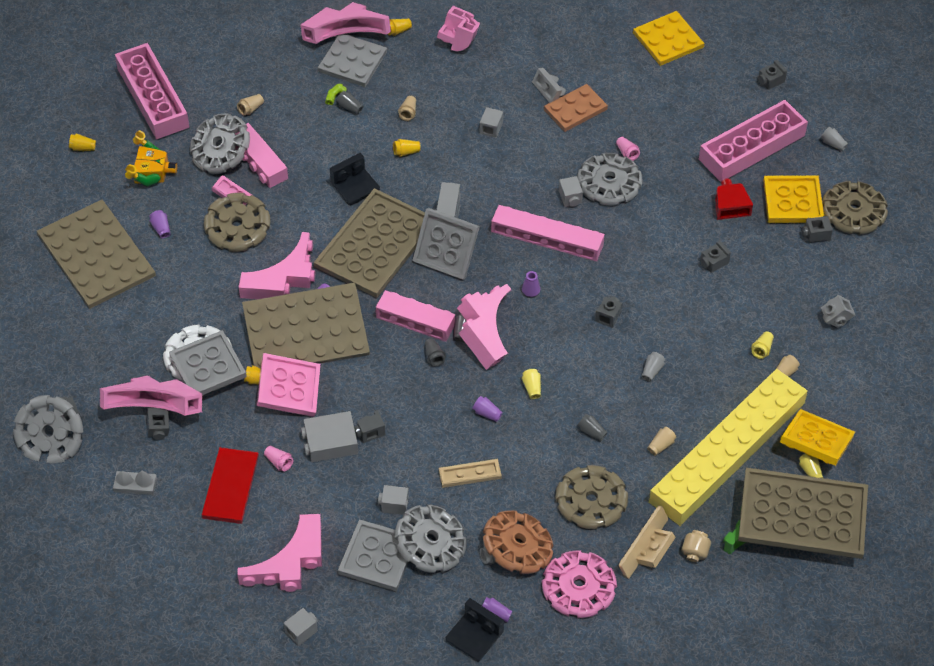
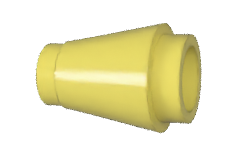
(762, 345)
(532, 383)
(810, 466)

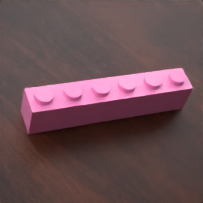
(547, 233)

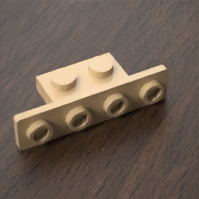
(649, 545)

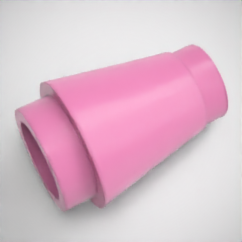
(628, 148)
(279, 458)

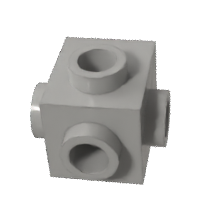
(837, 311)

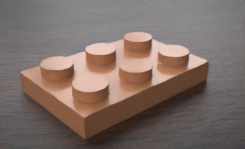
(575, 107)

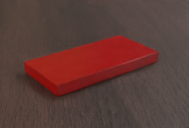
(230, 485)

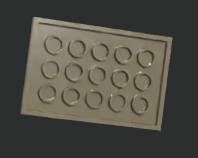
(373, 243)
(96, 253)
(307, 325)
(803, 513)

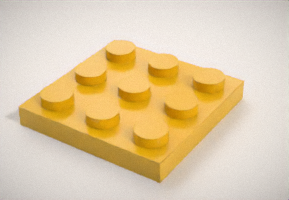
(668, 38)
(792, 198)
(817, 437)

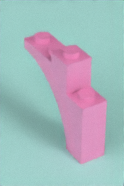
(348, 20)
(277, 280)
(480, 326)
(148, 392)
(285, 567)

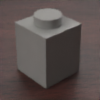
(491, 122)
(570, 191)
(394, 499)
(301, 626)

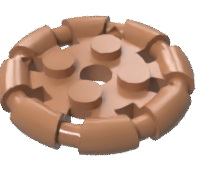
(529, 532)

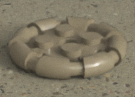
(240, 212)
(853, 216)
(594, 486)

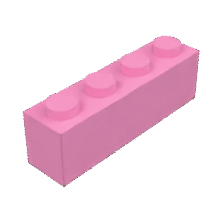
(264, 160)
(415, 315)

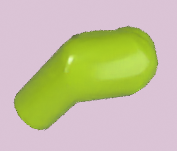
(338, 88)

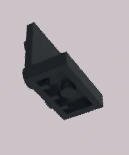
(352, 179)
(476, 630)

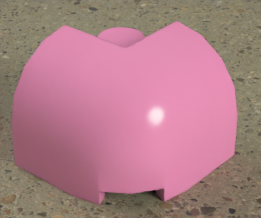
(458, 29)

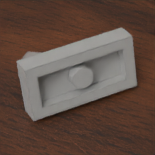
(548, 85)
(135, 482)

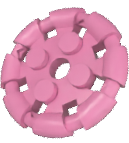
(579, 594)

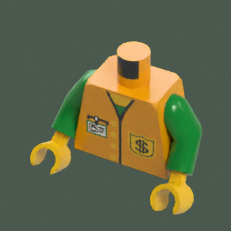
(150, 163)

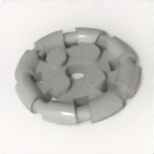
(225, 150)
(613, 166)
(37, 424)
(430, 549)

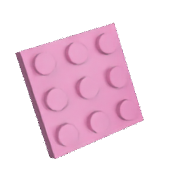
(288, 385)

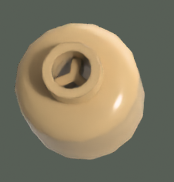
(696, 546)

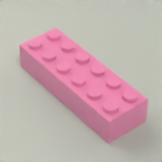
(152, 91)
(752, 140)

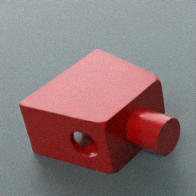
(732, 201)

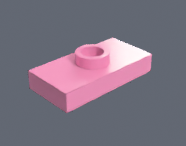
(226, 186)

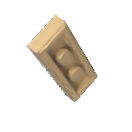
(470, 473)

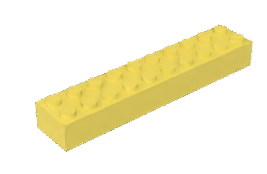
(728, 447)

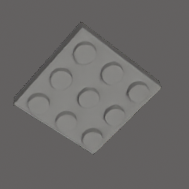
(352, 59)
(446, 243)
(208, 363)
(374, 556)

